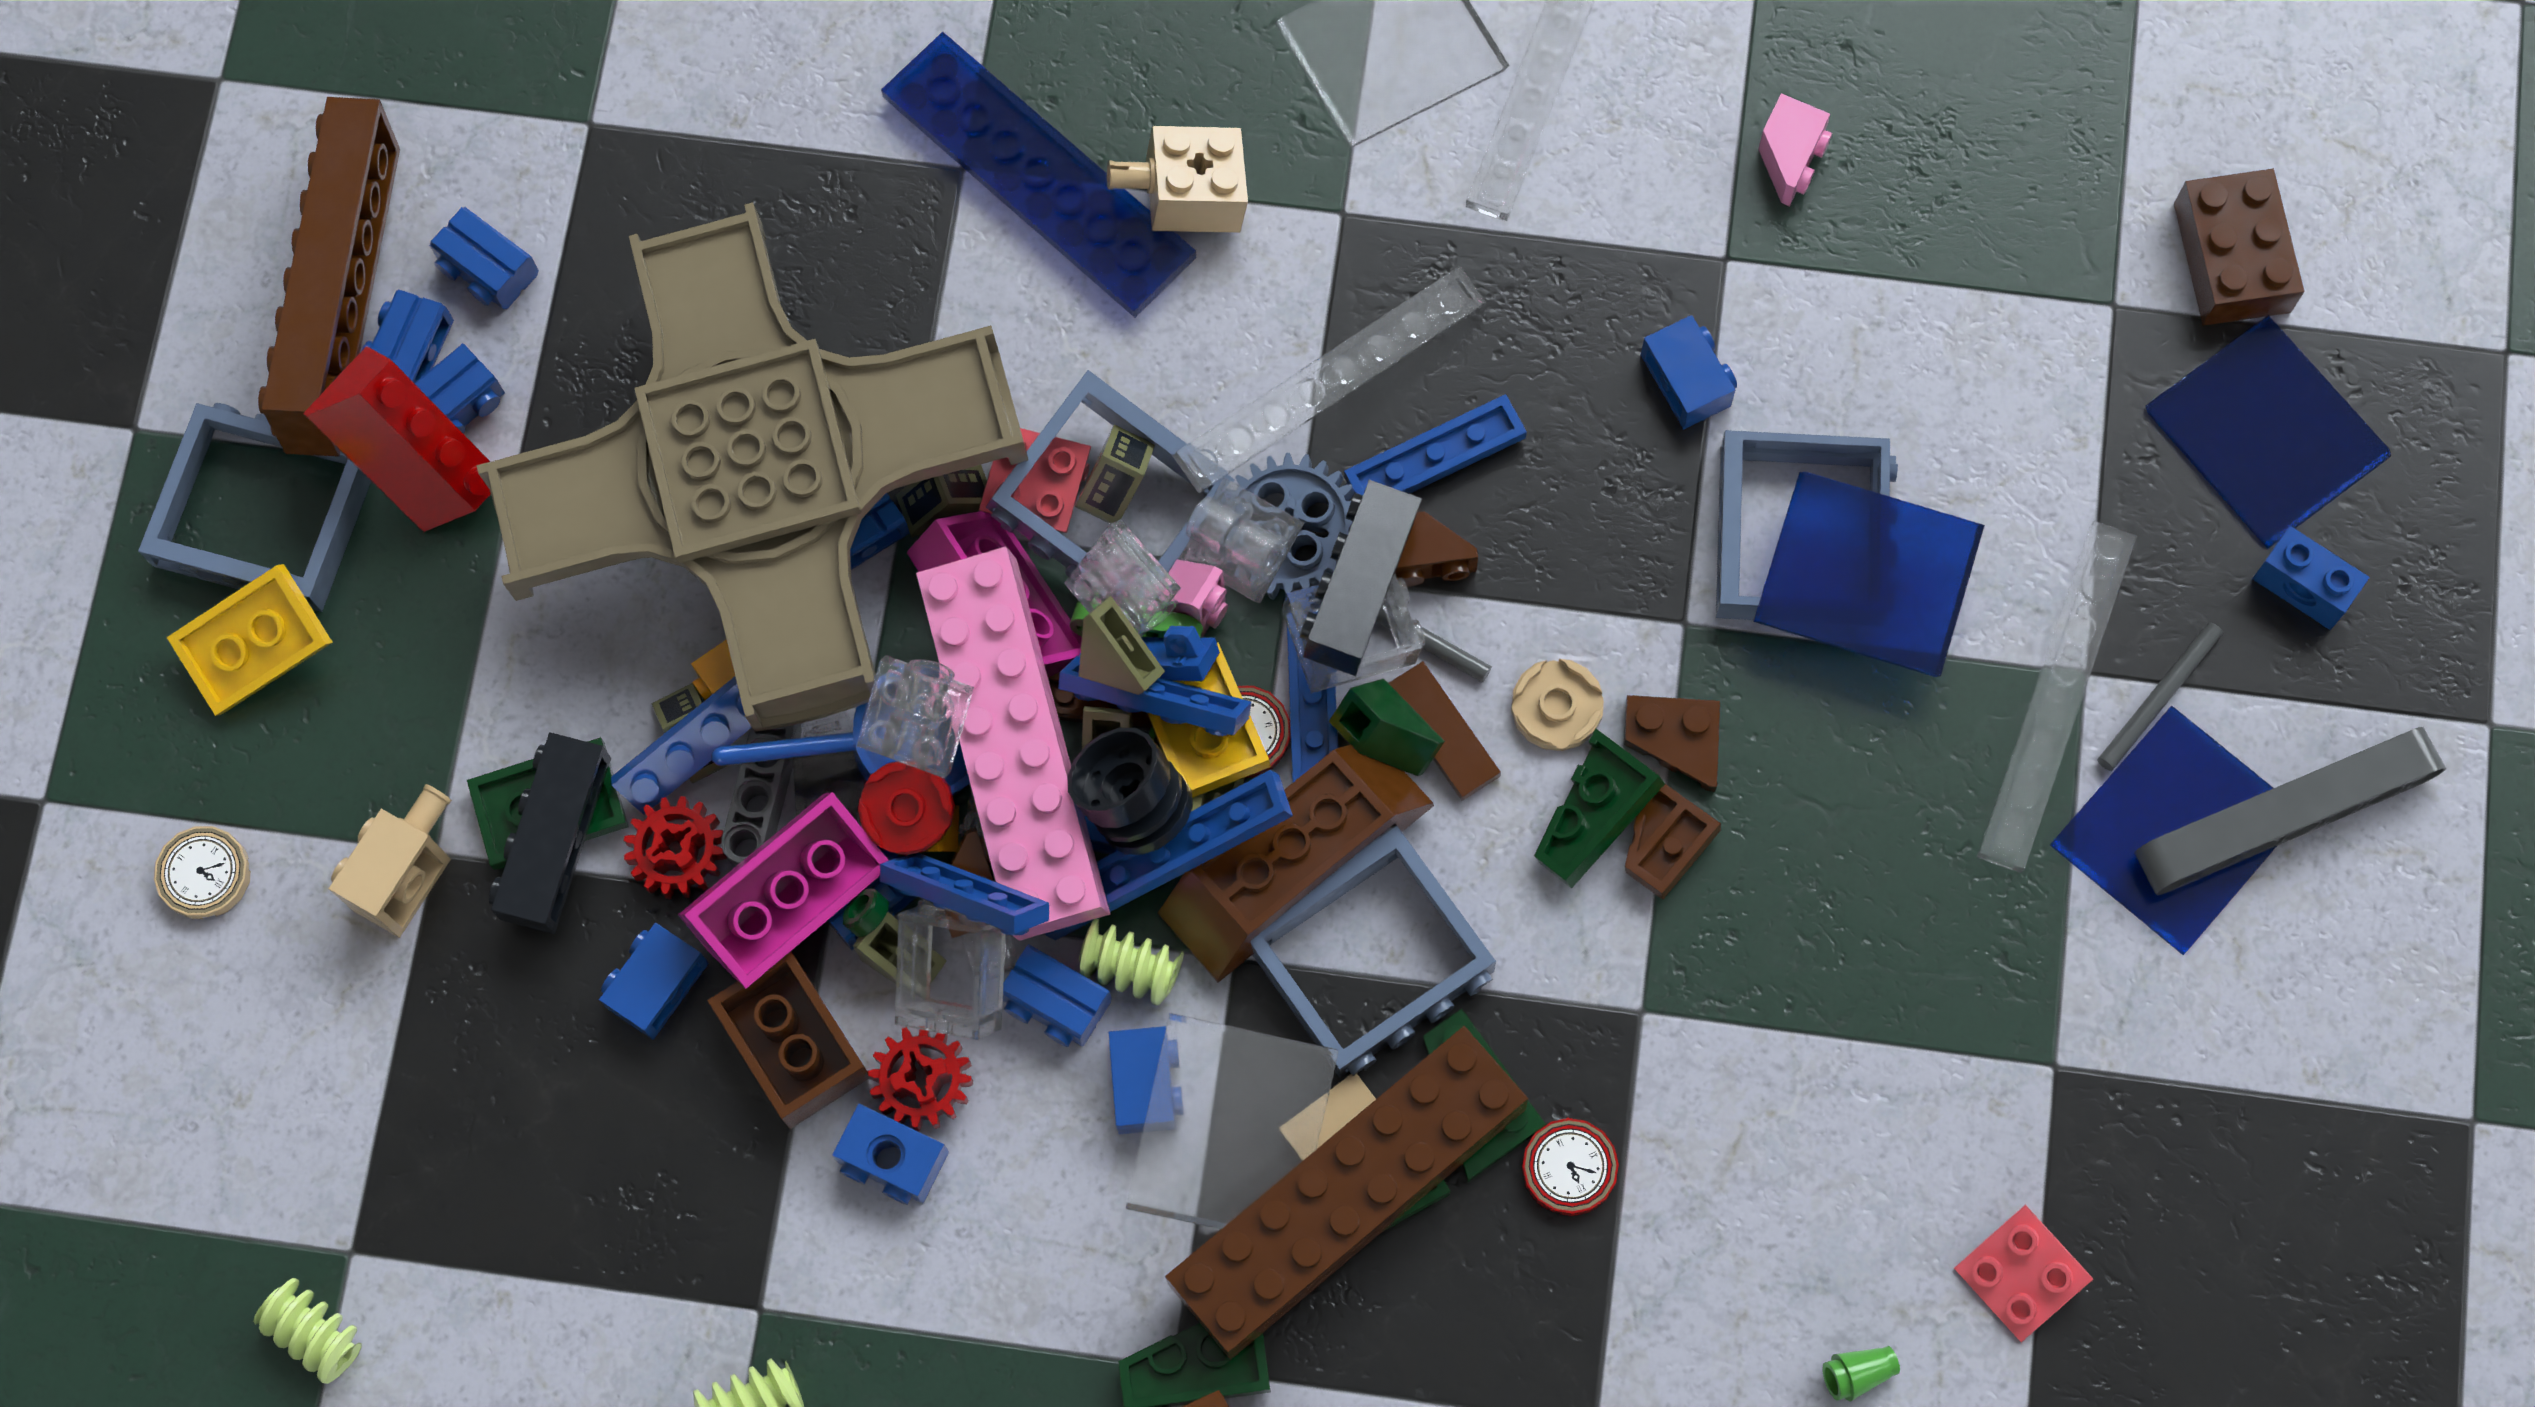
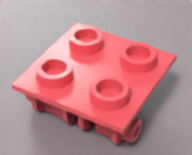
(1050, 485)
(2023, 1273)

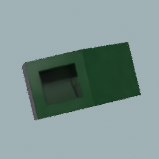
(1386, 727)

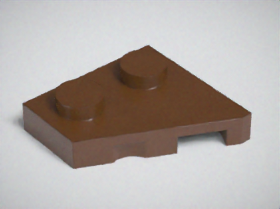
(1677, 734)
(1668, 840)

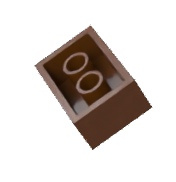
(2238, 247)
(789, 1041)

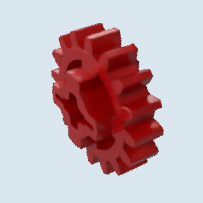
(660, 859)
(902, 1082)

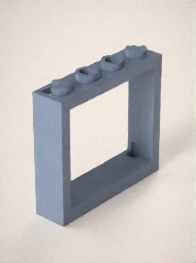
(1116, 410)
(1788, 449)
(230, 572)
(1431, 1005)

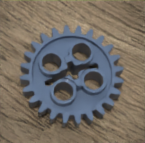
(1301, 489)

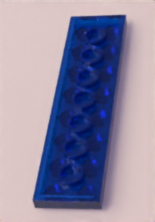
(1038, 174)

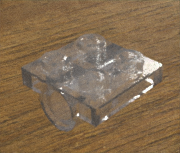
(1241, 538)
(1130, 574)
(916, 714)

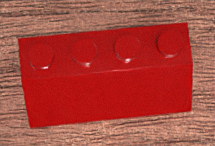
(401, 441)

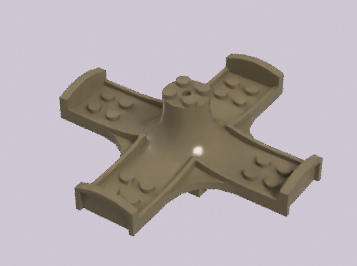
(754, 466)

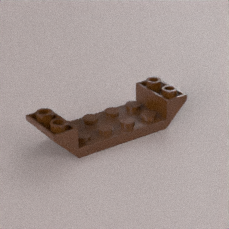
(1241, 892)

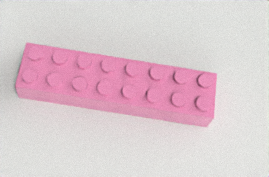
(1013, 737)

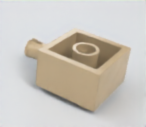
(1190, 177)
(393, 864)

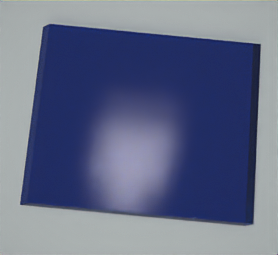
(2268, 431)
(1869, 573)
(2159, 787)

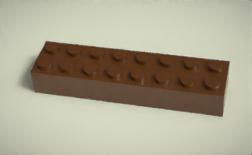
(331, 267)
(1347, 1192)

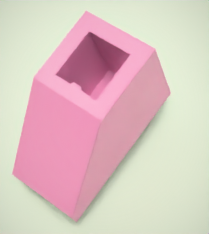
(1789, 144)
(1200, 593)

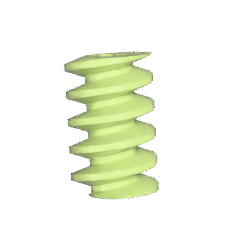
(1128, 963)
(307, 1332)
(772, 1390)

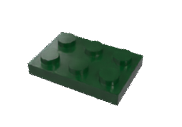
(498, 798)

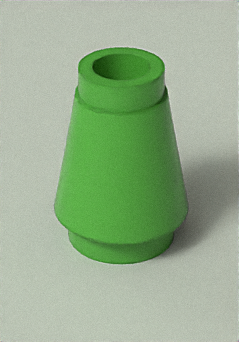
(1858, 1372)

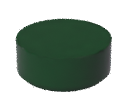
(865, 912)

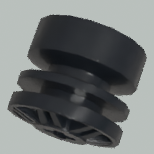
(1130, 791)

